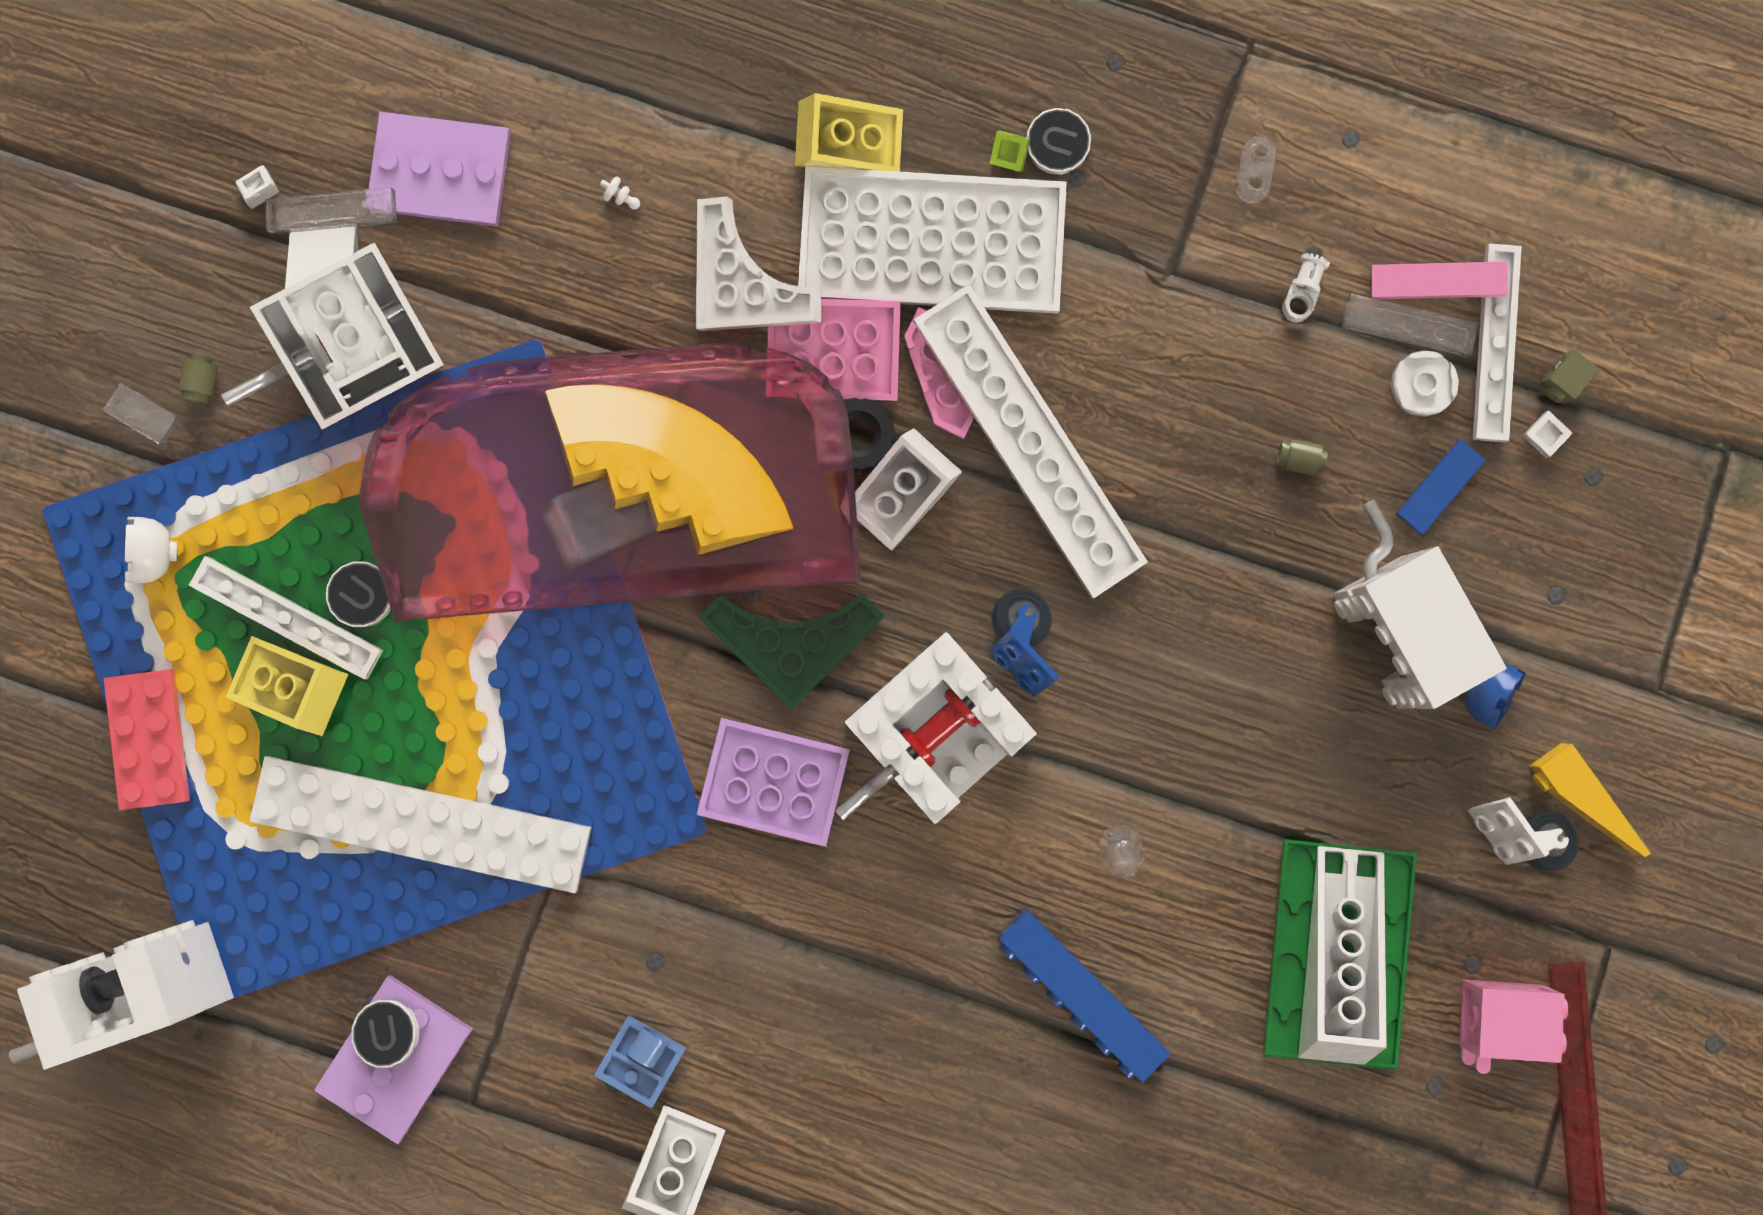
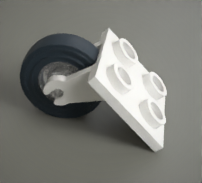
(1542, 839)

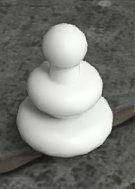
(621, 194)

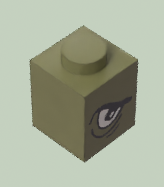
(1568, 377)

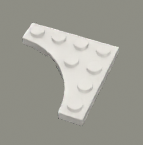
(731, 285)

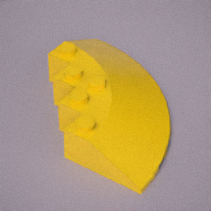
(671, 459)

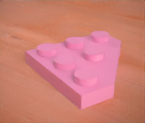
(942, 398)

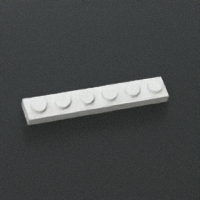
(1497, 351)
(286, 617)

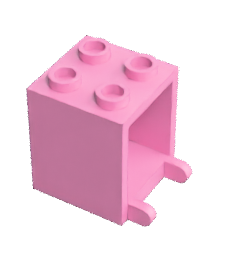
(1511, 1023)

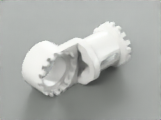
(1305, 287)

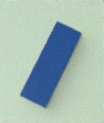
(1440, 487)

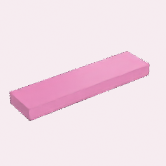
(1439, 280)

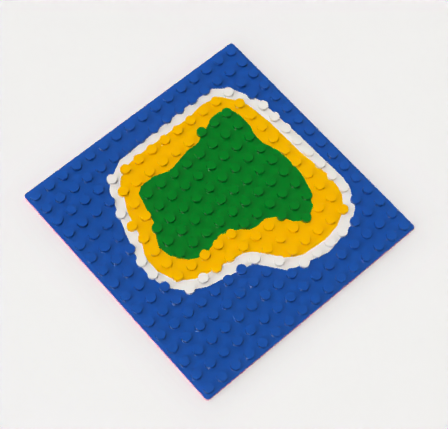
(487, 708)

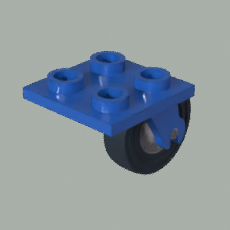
(1021, 622)

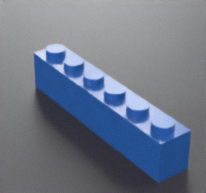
(1083, 995)

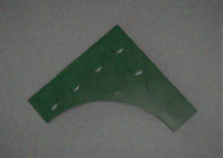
(791, 654)

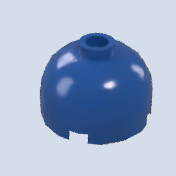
(1494, 696)

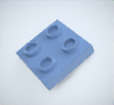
(640, 1061)

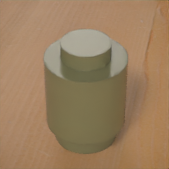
(197, 379)
(1302, 457)

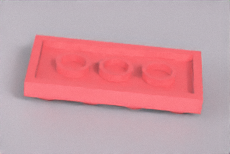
(146, 739)

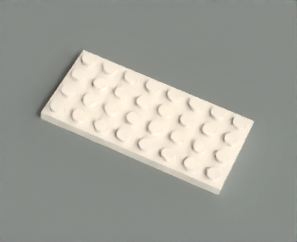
(931, 236)

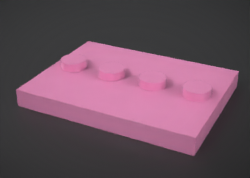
(851, 346)

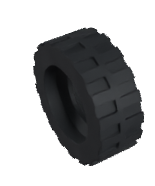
(883, 432)

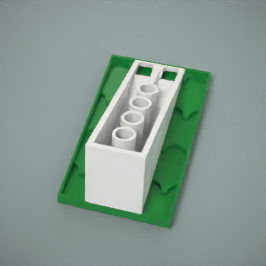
(1339, 954)

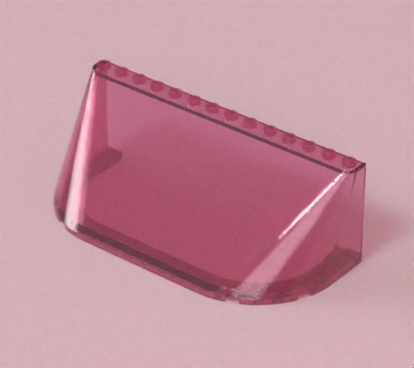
(475, 458)

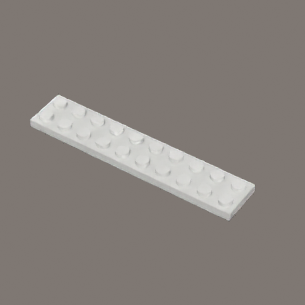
(1030, 441)
(420, 824)

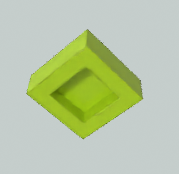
(1009, 151)

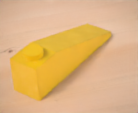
(1572, 782)

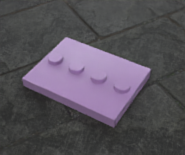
(441, 167)
(773, 782)
(395, 1095)

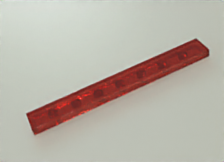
(1579, 1095)

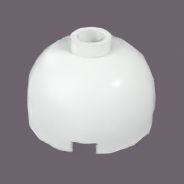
(147, 550)

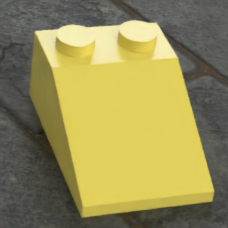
(847, 134)
(286, 686)

